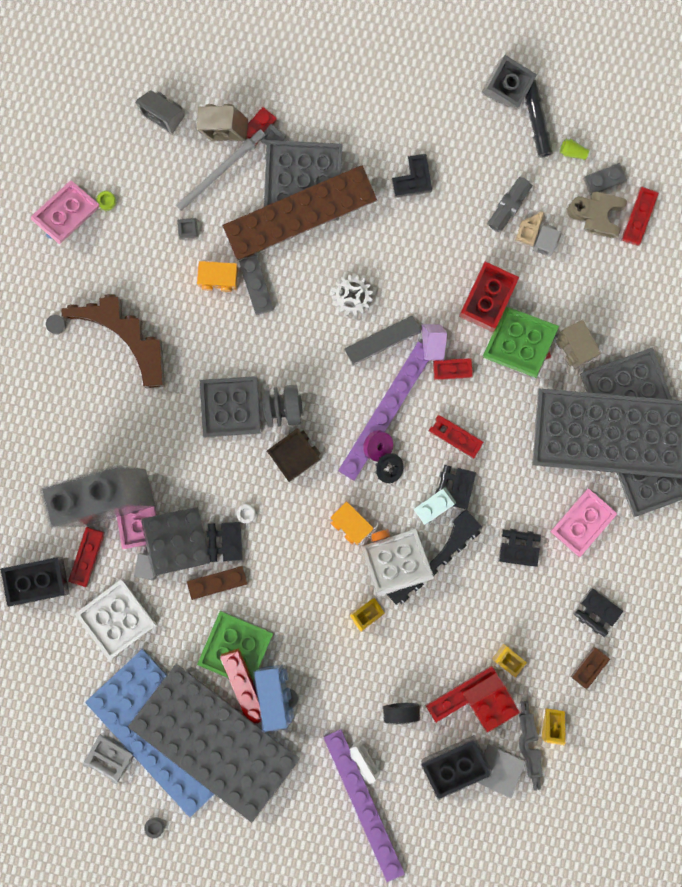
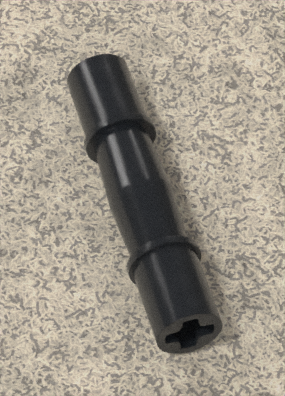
(538, 121)

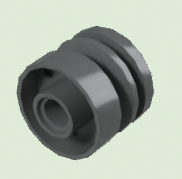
(281, 406)

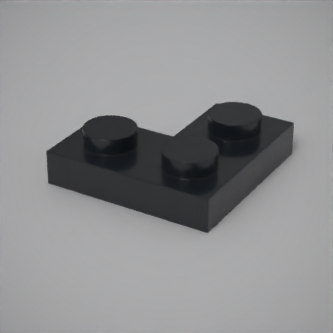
(417, 182)

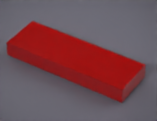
(640, 216)
(86, 556)

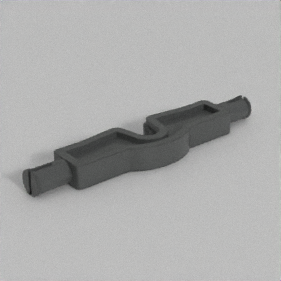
(528, 735)

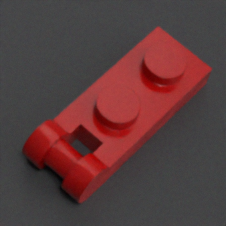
(456, 437)

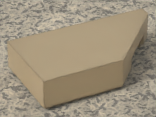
(529, 229)

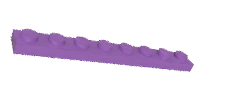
(386, 410)
(364, 805)

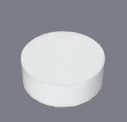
(246, 513)

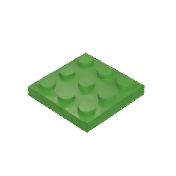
(521, 342)
(232, 634)

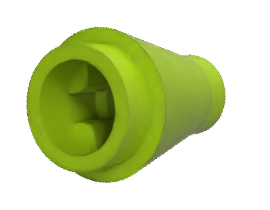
(572, 149)

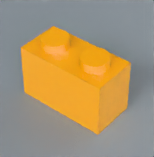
(217, 275)
(351, 523)

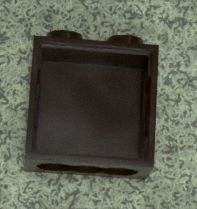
(294, 454)

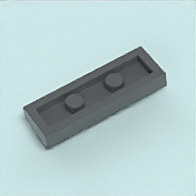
(256, 285)

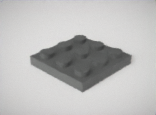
(230, 406)
(175, 541)

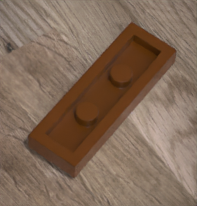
(217, 582)

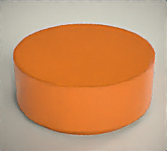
(380, 535)

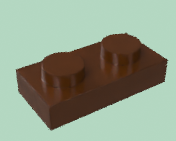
(590, 668)

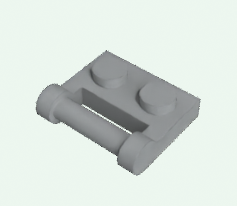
(110, 753)

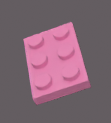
(65, 212)
(583, 522)
(131, 527)

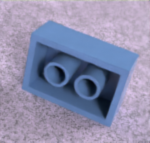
(274, 697)

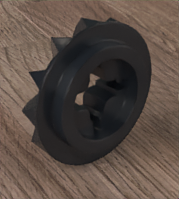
(396, 470)

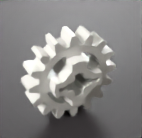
(346, 284)

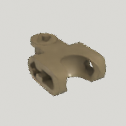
(595, 213)

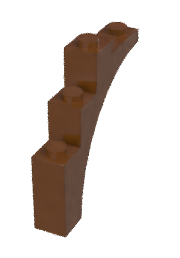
(109, 314)

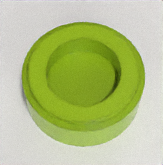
(106, 200)

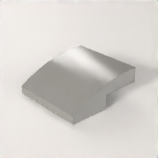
(505, 771)

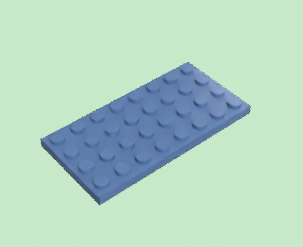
(118, 705)

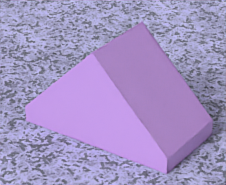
(434, 341)

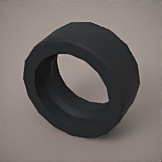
(401, 713)

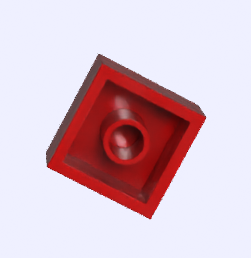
(491, 703)

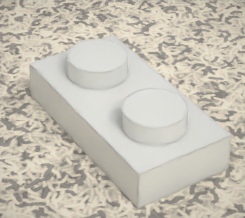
(367, 767)

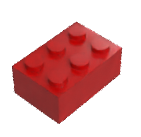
(489, 296)

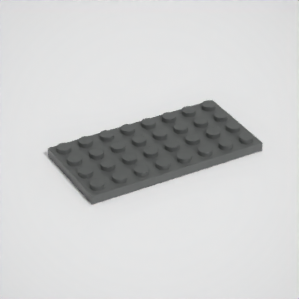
(638, 377)
(608, 433)
(214, 743)

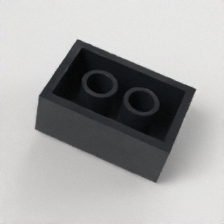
(34, 581)
(456, 767)

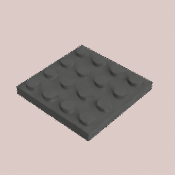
(297, 166)

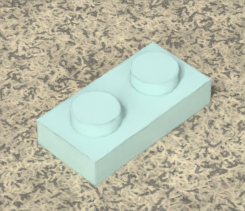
(435, 505)

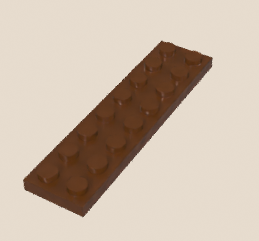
(299, 212)

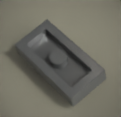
(605, 178)

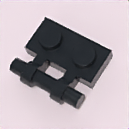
(461, 487)
(231, 541)
(519, 554)
(600, 606)

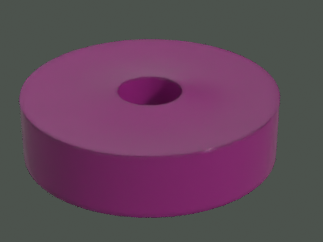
(373, 440)

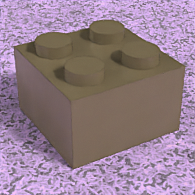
(222, 123)
(577, 344)

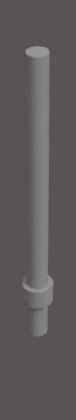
(247, 145)

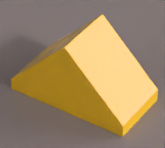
(367, 614)
(509, 660)
(554, 727)

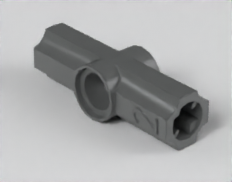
(509, 204)

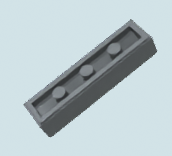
(382, 340)

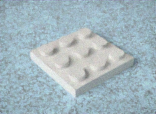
(397, 562)
(115, 619)

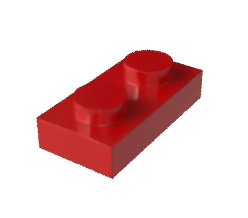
(262, 121)
(452, 369)

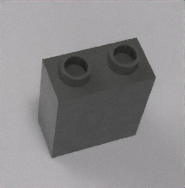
(97, 497)

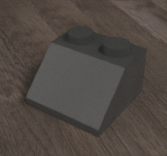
(509, 82)
(160, 111)

